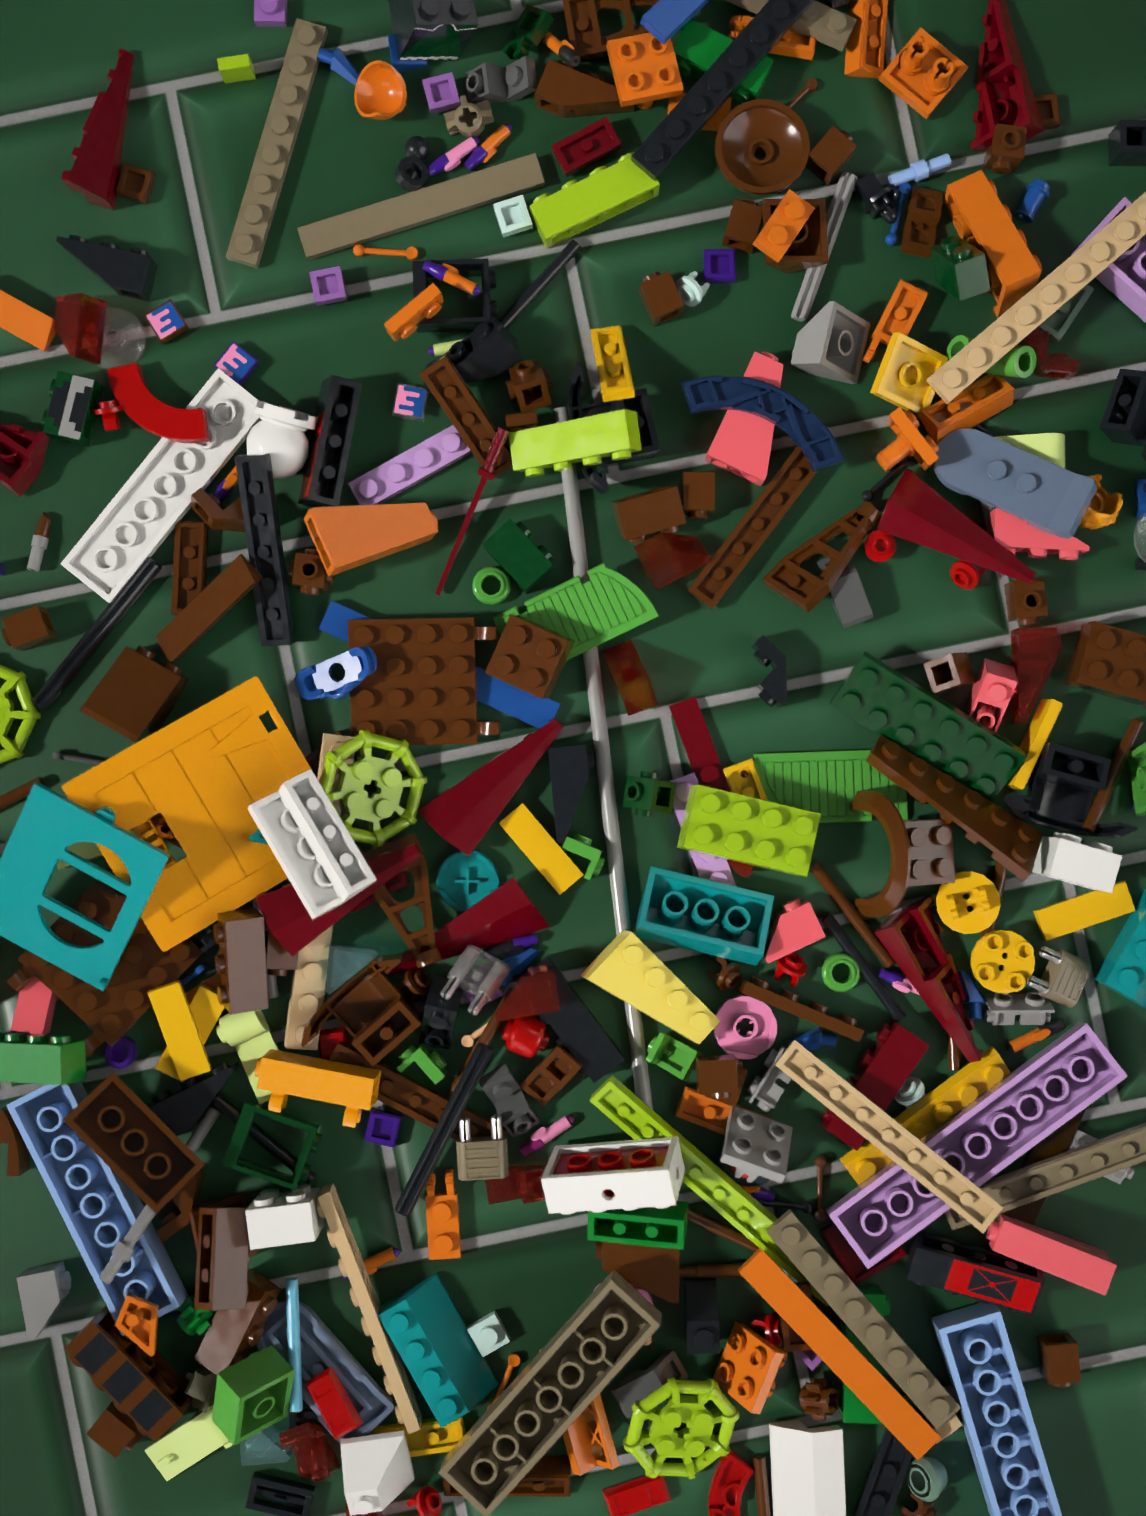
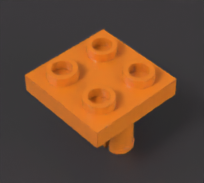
(644, 70)
(923, 73)
(907, 442)
(749, 1367)

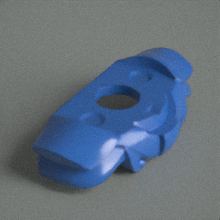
(318, 681)

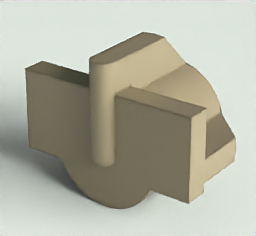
(469, 118)
(202, 1388)

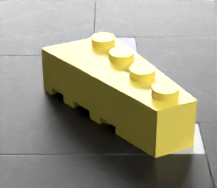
(644, 982)

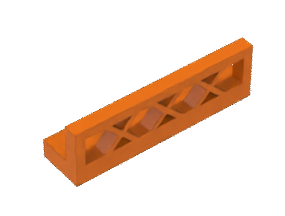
(586, 1438)

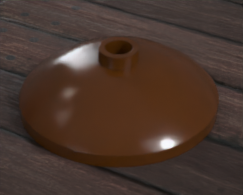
(763, 128)

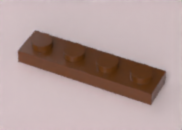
(464, 411)
(815, 1012)

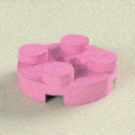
(755, 1041)

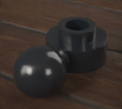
(417, 151)

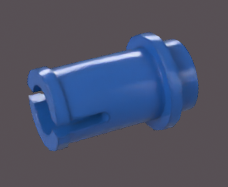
(1036, 194)

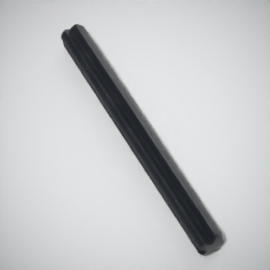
(96, 634)
(443, 1129)

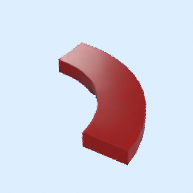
(153, 415)
(728, 1485)

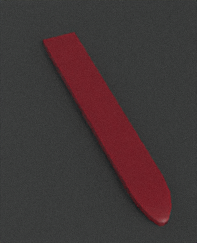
(702, 755)

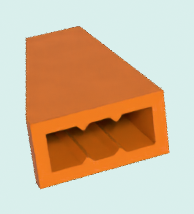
(366, 533)

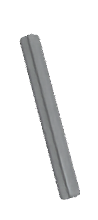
(834, 219)

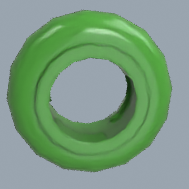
(495, 572)
(840, 986)

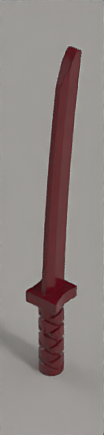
(486, 472)

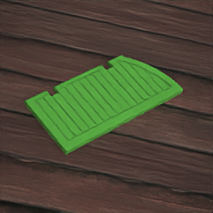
(588, 611)
(825, 783)

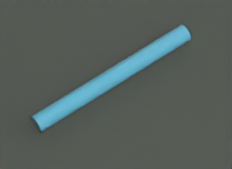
(294, 1342)

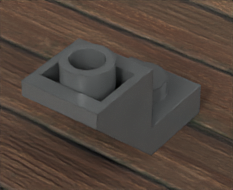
(501, 83)
(848, 596)
(509, 1100)
(641, 1383)

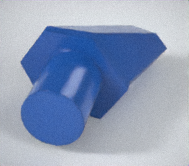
(339, 64)
(519, 963)
(972, 994)
(814, 1039)

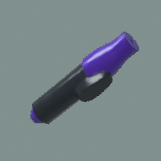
(513, 946)

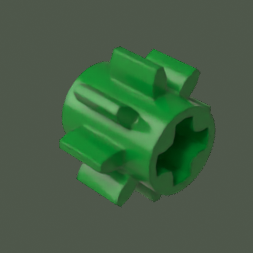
(194, 1320)

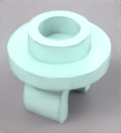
(690, 290)
(910, 1092)

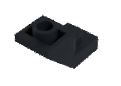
(774, 685)

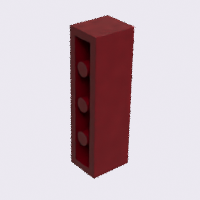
(879, 1075)

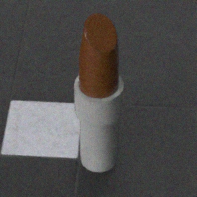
(39, 543)

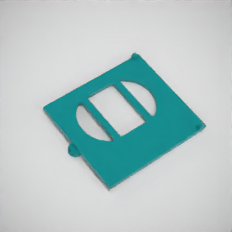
(27, 864)

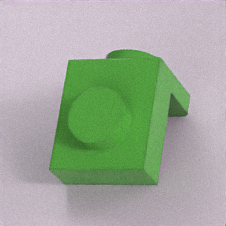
(581, 846)
(672, 1055)
(430, 1063)

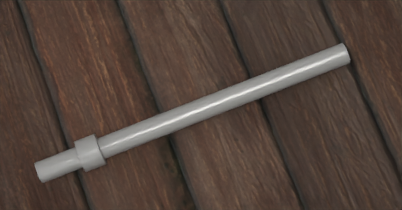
(123, 1250)

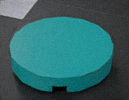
(466, 879)

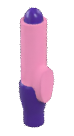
(452, 158)
(898, 980)

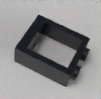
(466, 268)

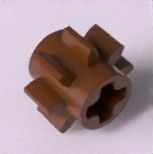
(819, 1399)

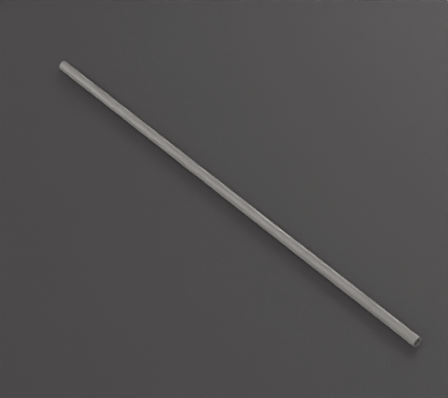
(604, 772)

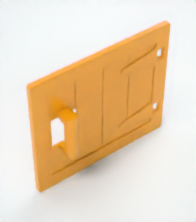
(201, 781)

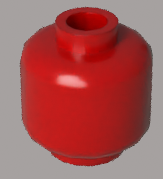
(525, 1036)

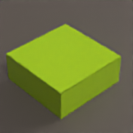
(236, 68)

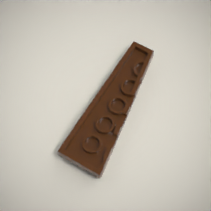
(1008, 837)

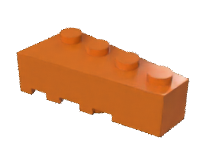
(989, 228)

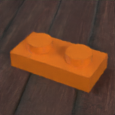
(783, 226)
(424, 305)

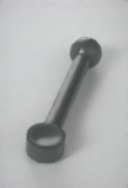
(74, 758)

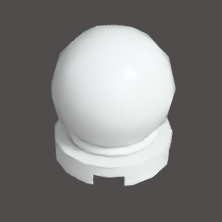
(281, 435)

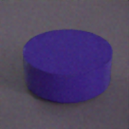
(122, 1053)

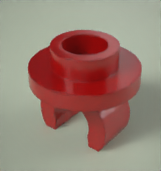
(109, 414)
(879, 546)
(965, 574)
(792, 965)
(771, 1326)
(427, 1502)

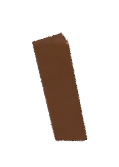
(208, 608)
(547, 1478)

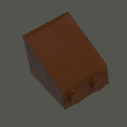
(136, 694)

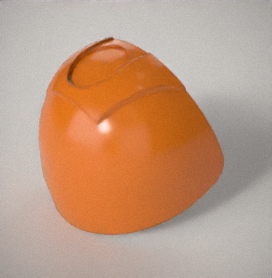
(380, 91)

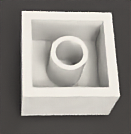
(1077, 863)
(284, 1217)

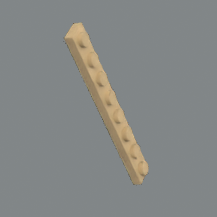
(889, 1136)
(365, 1297)

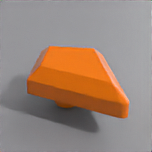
(139, 1322)

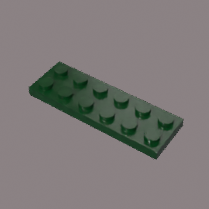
(928, 726)

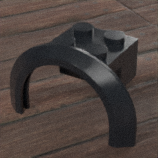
(639, 404)
(1126, 410)
(1064, 791)

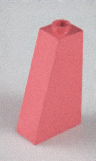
(743, 438)
(1052, 1253)

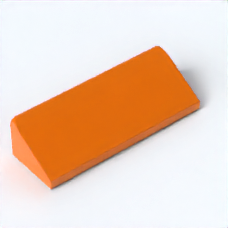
(867, 41)
(26, 322)
(972, 406)

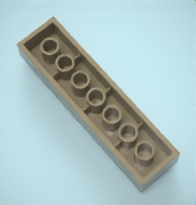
(550, 1393)

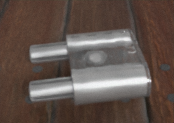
(477, 974)

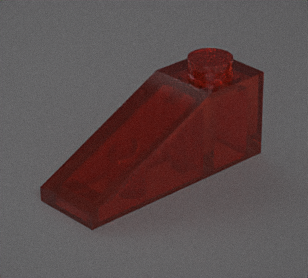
(1033, 657)

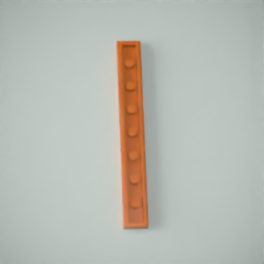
(839, 1353)

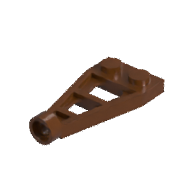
(584, 27)
(803, 587)
(422, 898)

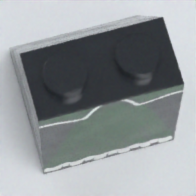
(432, 28)

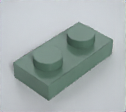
(1064, 316)

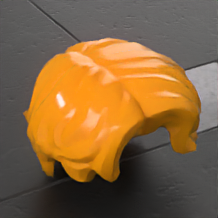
(1102, 508)

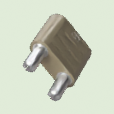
(1062, 978)
(482, 1156)

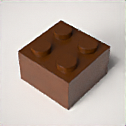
(529, 656)

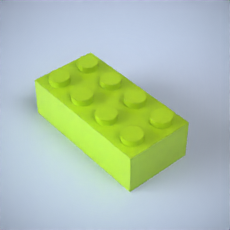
(748, 830)

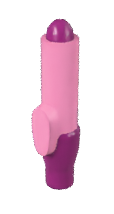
(544, 1135)

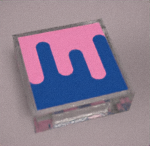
(410, 402)

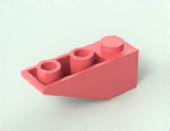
(1020, 537)
(991, 693)

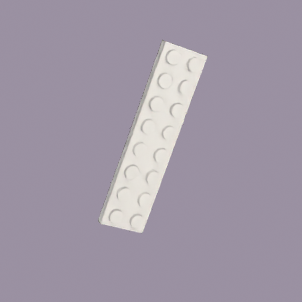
(161, 491)

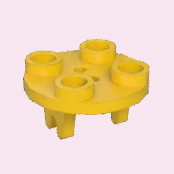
(982, 897)
(1017, 965)

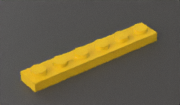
(932, 1111)

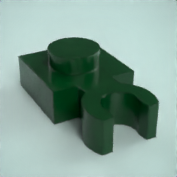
(527, 30)

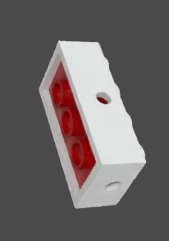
(613, 1175)

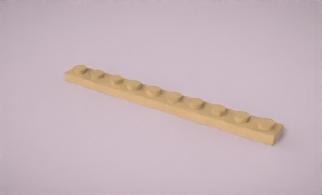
(1041, 302)
(311, 973)

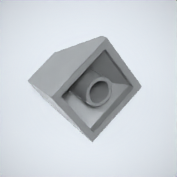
(832, 344)

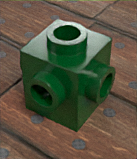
(643, 791)

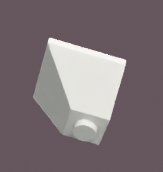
(375, 1470)

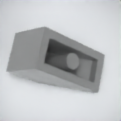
(41, 1295)

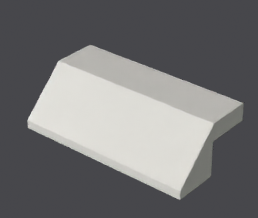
(312, 844)
(807, 1470)

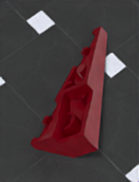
(1002, 81)
(918, 950)

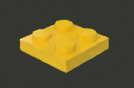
(905, 372)

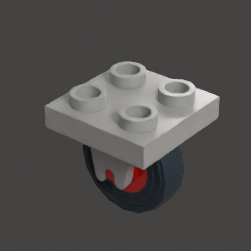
(754, 1148)

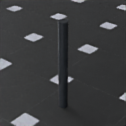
(540, 284)
(865, 969)
(261, 1136)

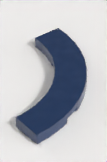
(771, 404)

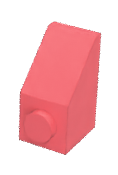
(792, 930)

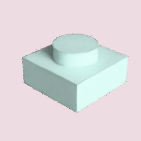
(512, 216)
(488, 1333)

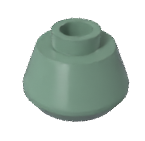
(926, 1478)

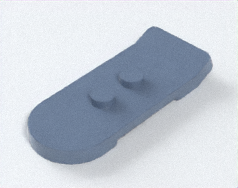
(1014, 481)
(320, 1351)

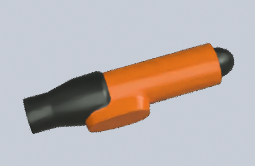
(561, 48)
(1031, 1037)

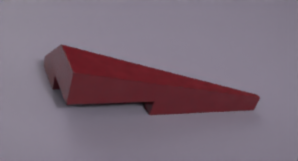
(100, 151)
(20, 457)
(928, 519)
(472, 806)
(492, 920)
(293, 924)

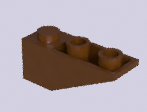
(576, 94)

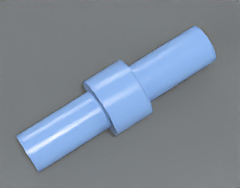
(920, 170)

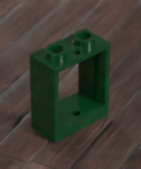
(233, 1155)

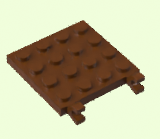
(421, 680)
(138, 971)

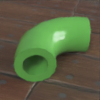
(1016, 363)

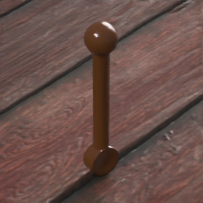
(810, 86)
(819, 1213)

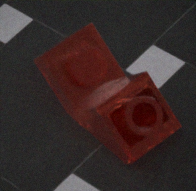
(1056, 365)
(522, 1183)
(312, 1451)

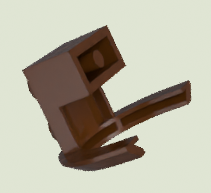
(919, 853)
(369, 1010)

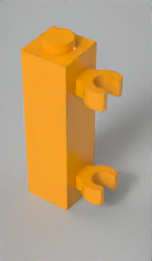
(318, 1080)

